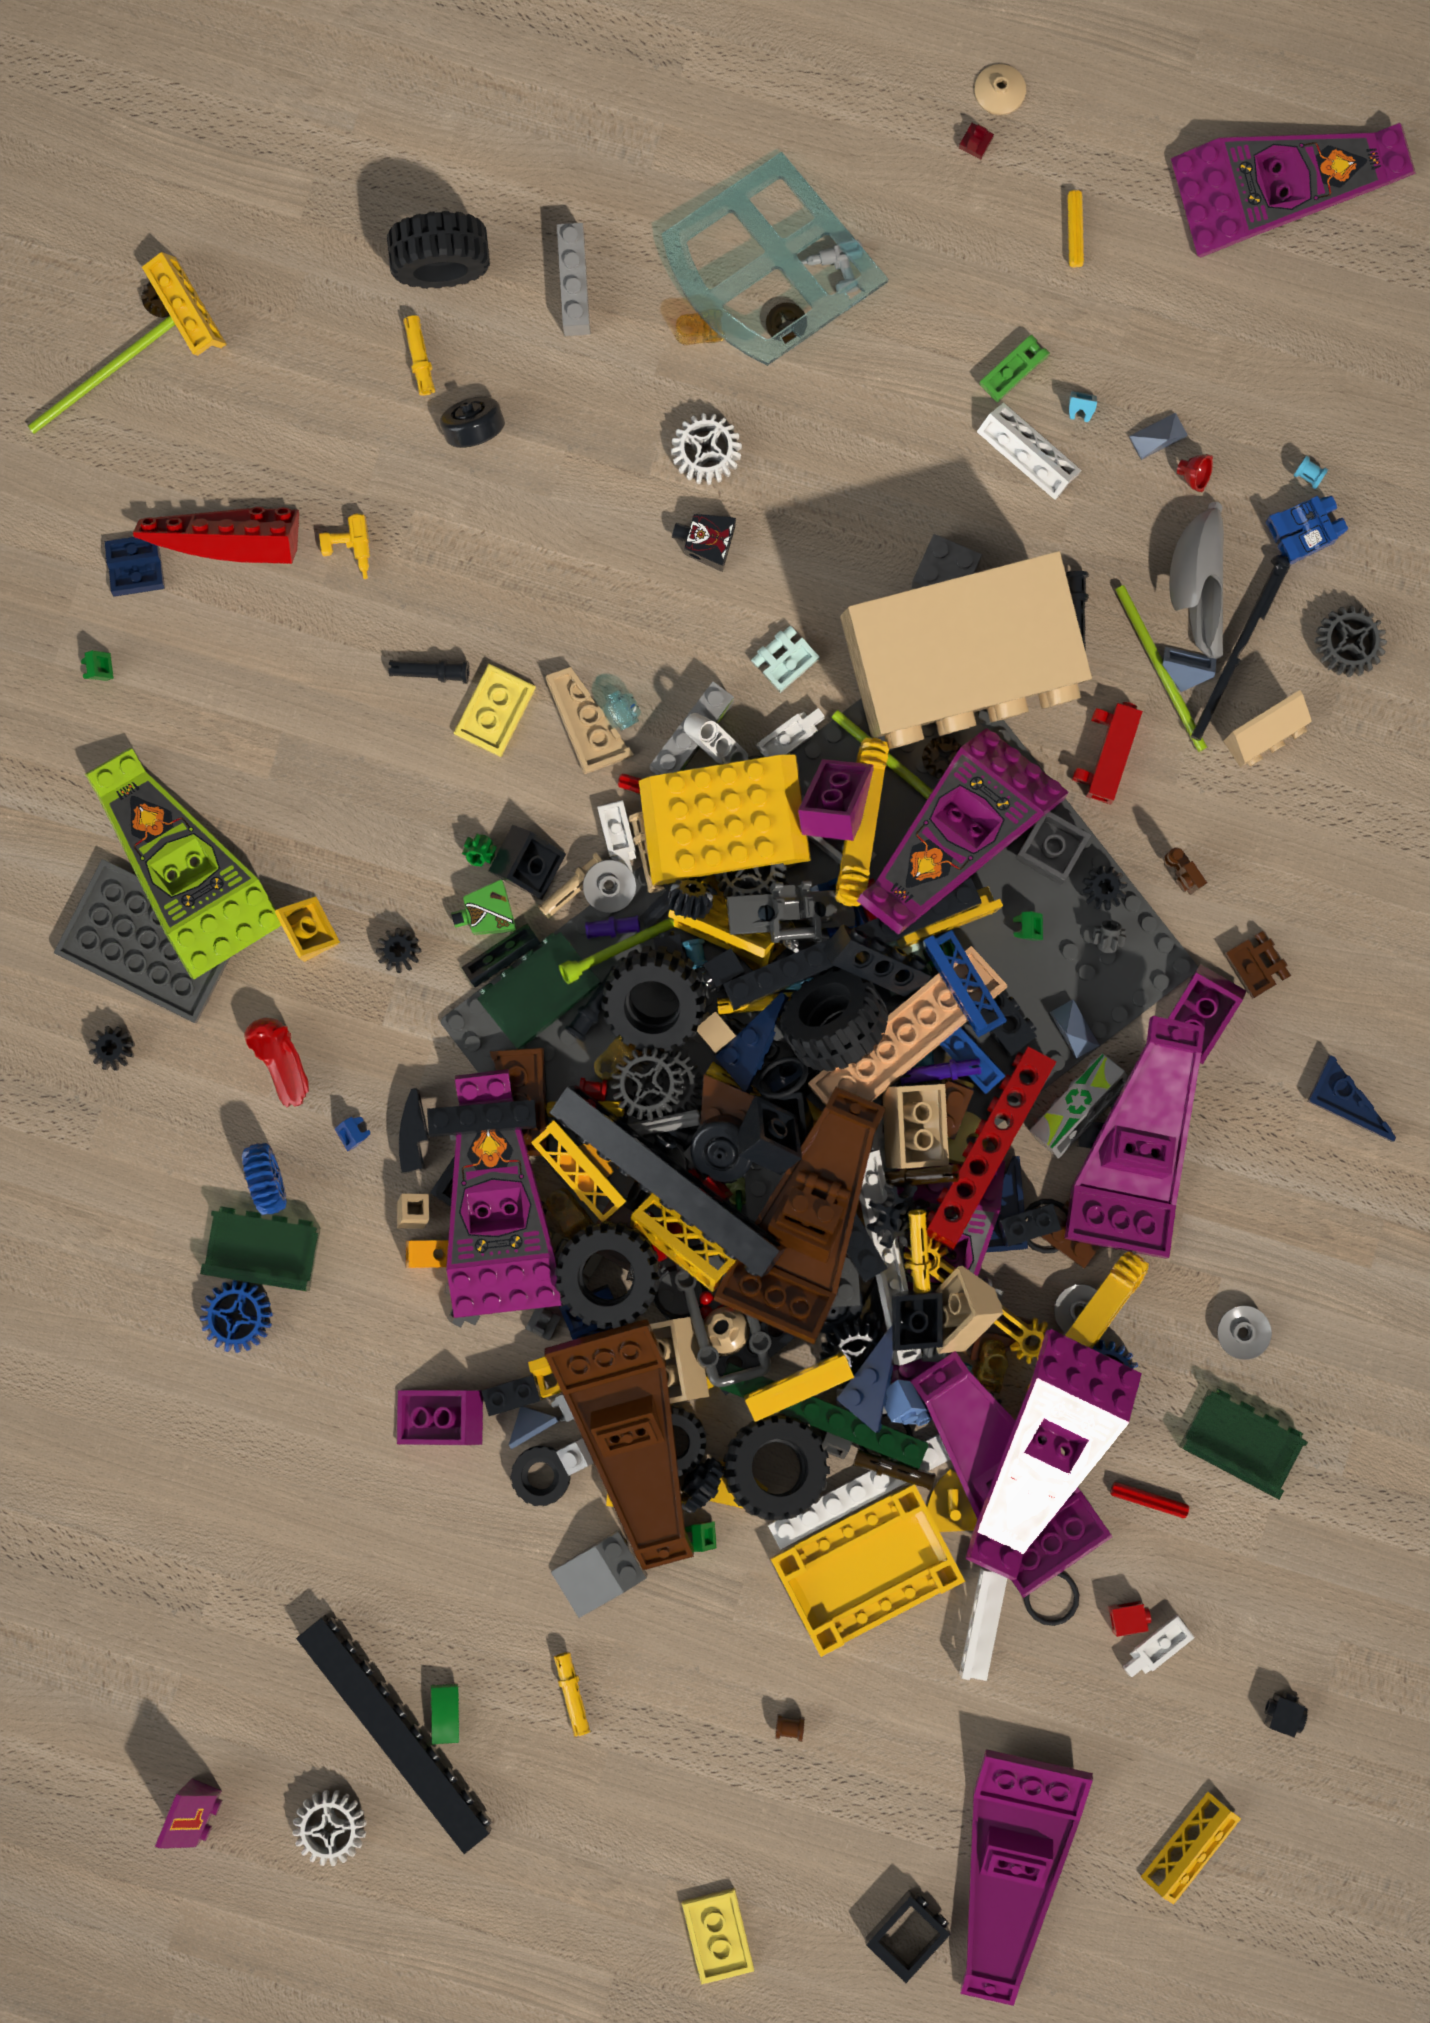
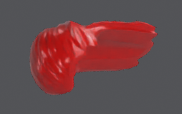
(273, 1046)

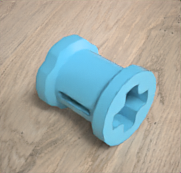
(1310, 472)
(695, 952)

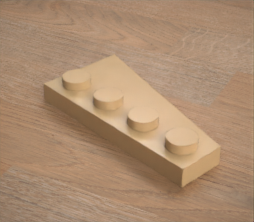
(586, 725)

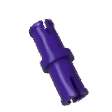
(612, 927)

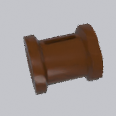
(789, 1728)

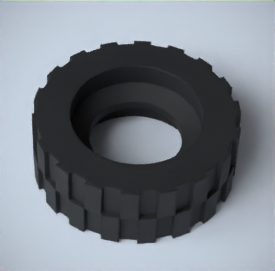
(520, 1481)

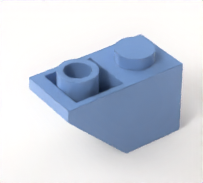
(906, 1405)

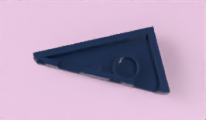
(748, 1048)
(1339, 1095)
(1011, 1204)
(867, 1390)

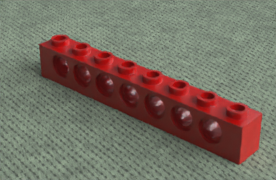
(1038, 1068)

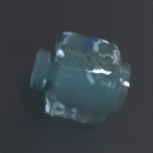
(621, 710)

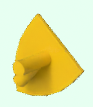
(950, 1505)

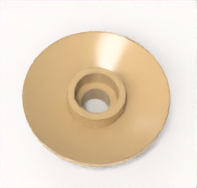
(998, 100)

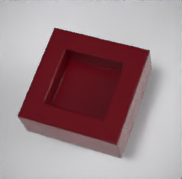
(976, 140)

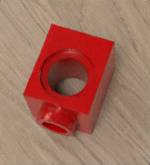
(1129, 1618)

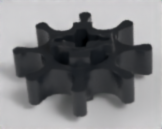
(894, 1214)

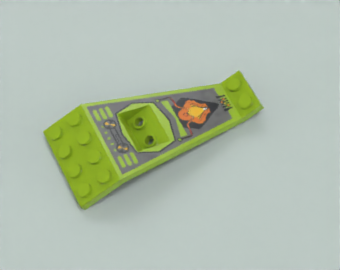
(206, 907)

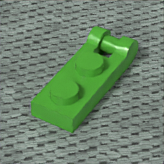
(1013, 368)

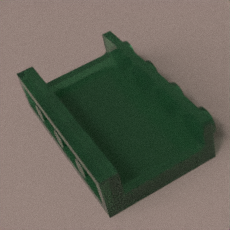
(535, 991)
(261, 1249)
(1243, 1442)

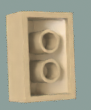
(1269, 730)
(915, 1126)
(967, 1309)
(680, 1350)

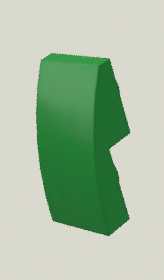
(444, 1714)

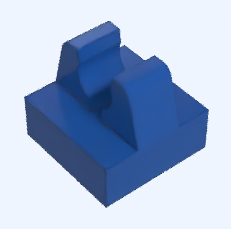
(350, 1133)

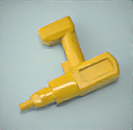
(357, 538)

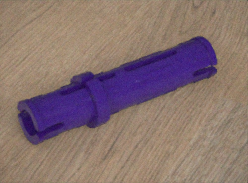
(940, 1071)

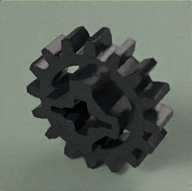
(701, 1485)

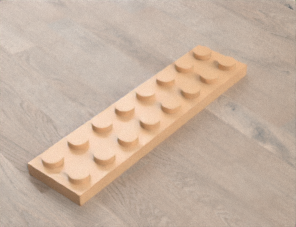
(910, 1034)

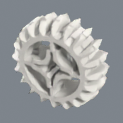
(696, 468)
(340, 1827)

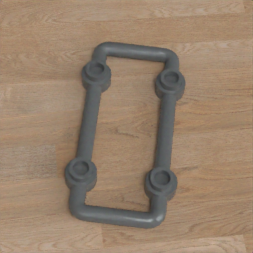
(708, 1355)

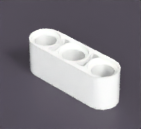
(713, 739)

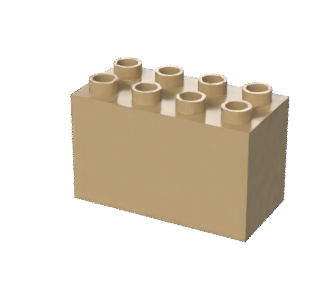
(966, 649)

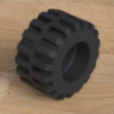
(696, 1436)

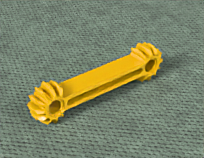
(857, 853)
(1108, 1300)
(1020, 1336)

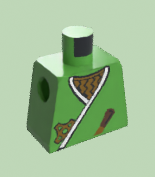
(486, 911)

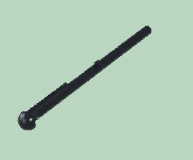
(1260, 610)

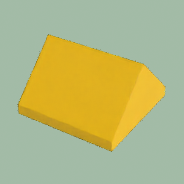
(307, 928)

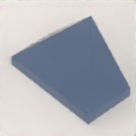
(1158, 436)
(1188, 668)
(1074, 1029)
(530, 1423)

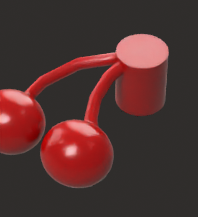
(705, 1299)

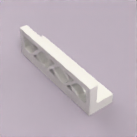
(1027, 452)
(983, 1625)

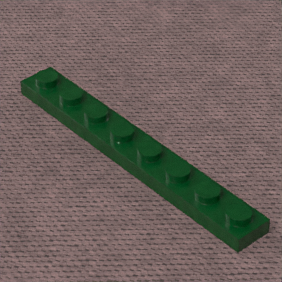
(841, 1423)

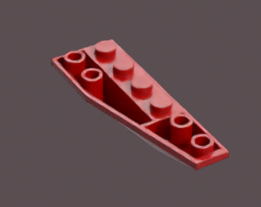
(227, 535)

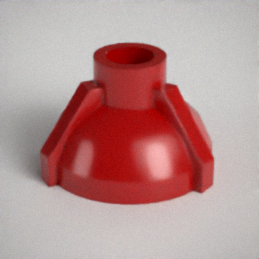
(1196, 471)

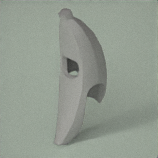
(1198, 579)

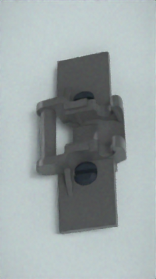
(788, 902)

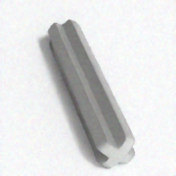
(667, 1123)

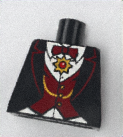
(707, 539)

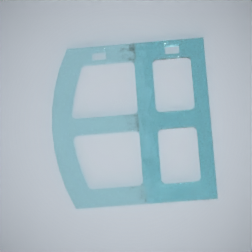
(779, 254)

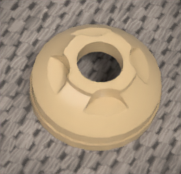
(734, 1338)

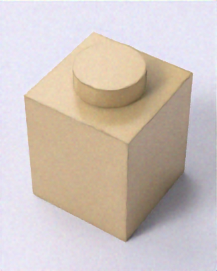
(715, 1032)
(413, 1211)

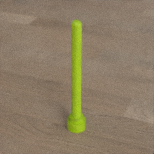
(572, 969)

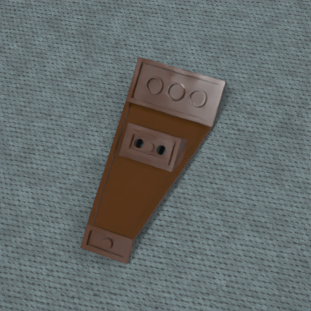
(808, 1273)
(615, 1388)

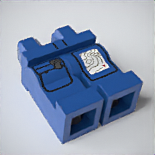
(1313, 524)

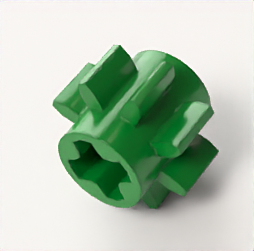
(479, 850)

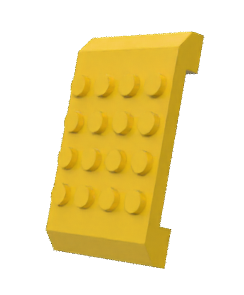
(723, 818)
(867, 1569)

